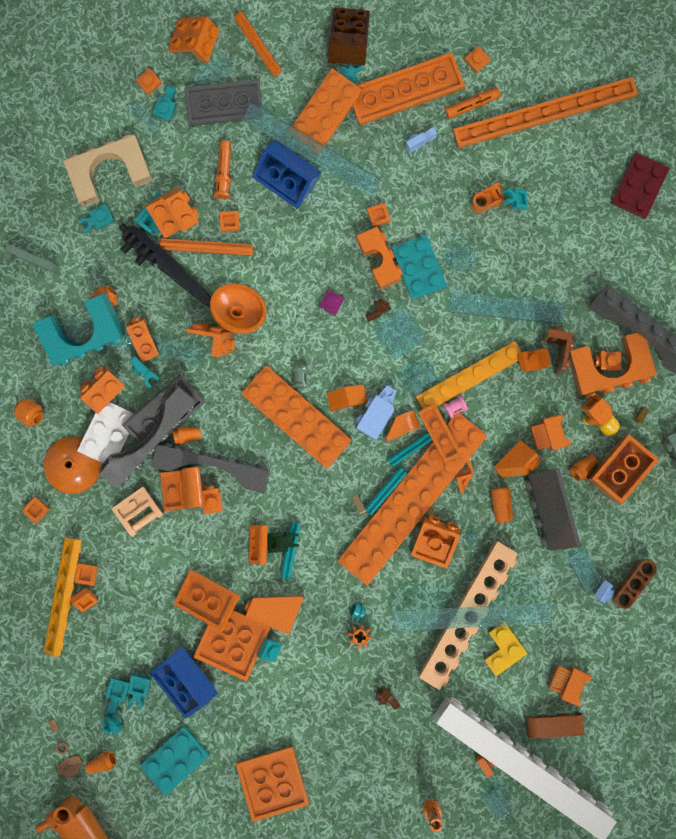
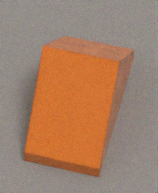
(346, 397)

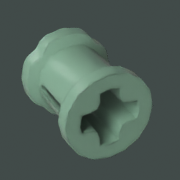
(300, 377)

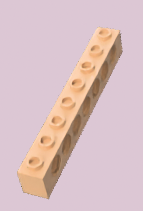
(440, 678)

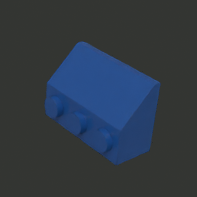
(286, 174)
(184, 683)

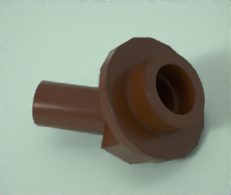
(381, 307)
(383, 696)

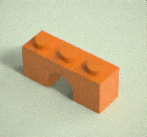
(374, 243)

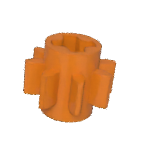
(363, 640)

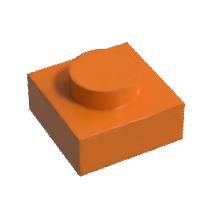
(477, 59)
(148, 81)
(378, 215)
(229, 221)
(36, 510)
(86, 574)
(84, 600)
(485, 765)

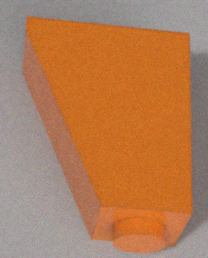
(275, 611)

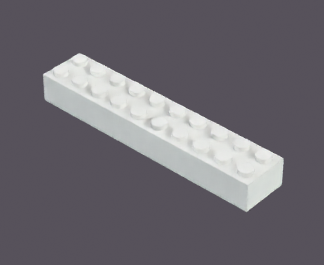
(524, 768)

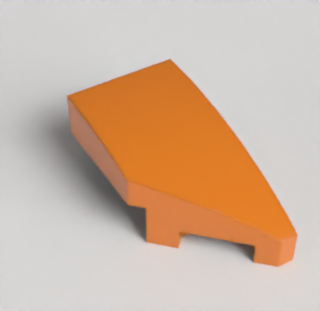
(401, 425)
(463, 477)

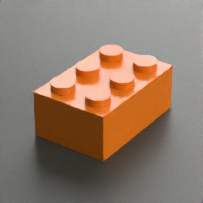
(623, 469)

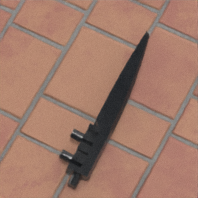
(153, 253)

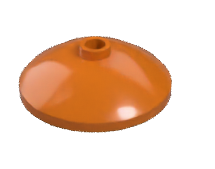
(243, 302)
(74, 479)

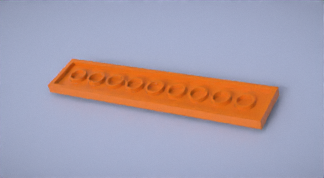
(409, 503)

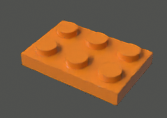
(206, 600)

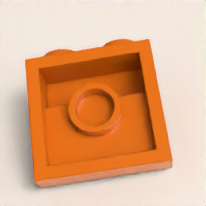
(172, 212)
(436, 541)

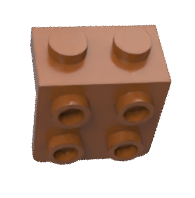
(564, 339)

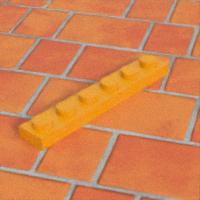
(470, 376)
(62, 595)

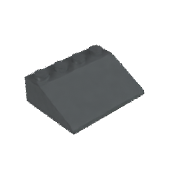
(552, 510)

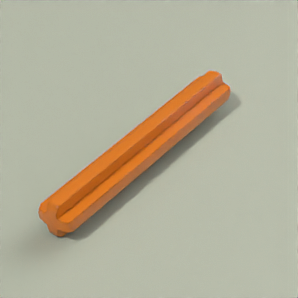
(257, 43)

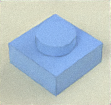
(605, 592)

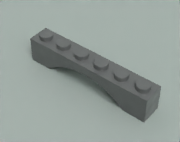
(615, 307)
(171, 459)
(120, 465)

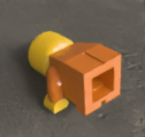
(600, 414)

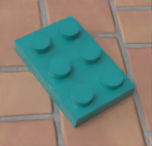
(419, 267)
(174, 760)

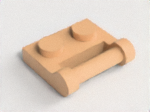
(133, 506)

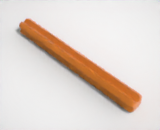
(206, 247)

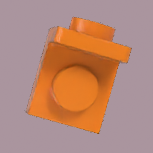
(534, 360)
(608, 361)
(211, 500)

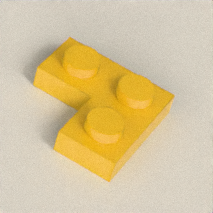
(509, 650)

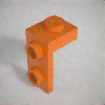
(141, 338)

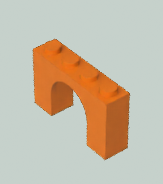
(638, 368)

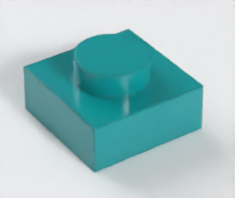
(269, 649)

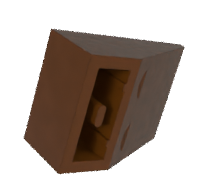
(348, 36)

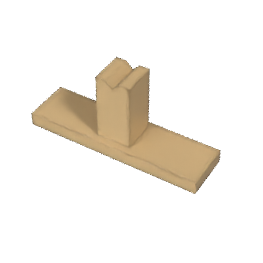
(358, 503)

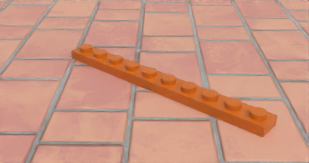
(545, 112)

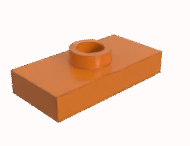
(258, 544)

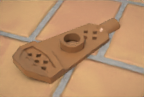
(74, 769)

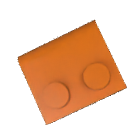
(181, 489)

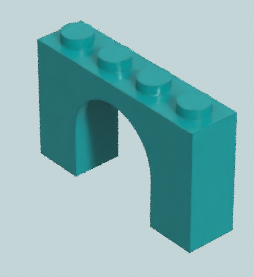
(61, 348)

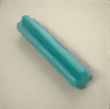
(409, 449)
(385, 491)
(290, 554)

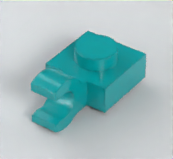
(165, 106)
(139, 368)
(117, 692)
(112, 724)

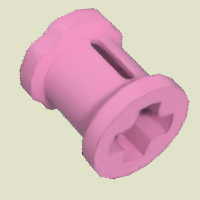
(455, 406)

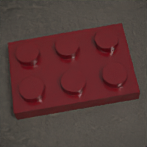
(640, 185)

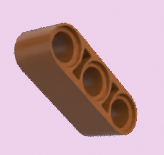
(642, 581)
(555, 726)

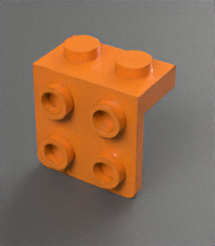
(194, 36)
(222, 339)
(100, 389)

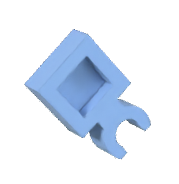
(417, 141)

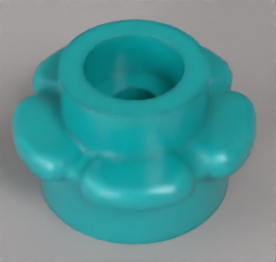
(357, 611)

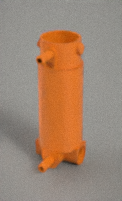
(73, 821)

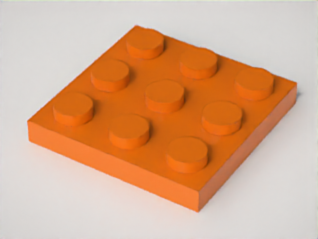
(234, 647)
(272, 783)

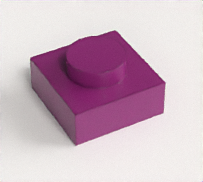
(331, 302)

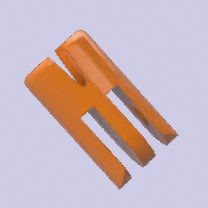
(502, 505)

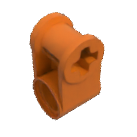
(491, 198)

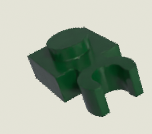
(280, 542)

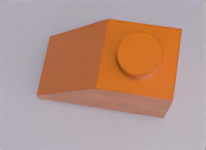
(518, 461)

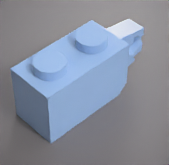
(377, 414)

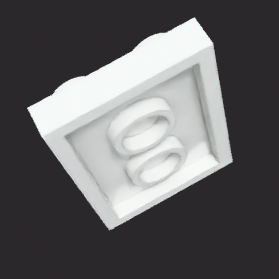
(105, 433)

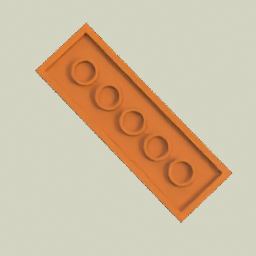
(408, 88)
(296, 417)

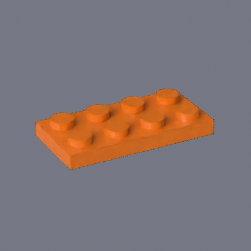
(328, 107)

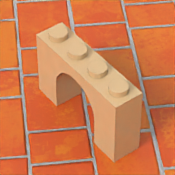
(82, 166)

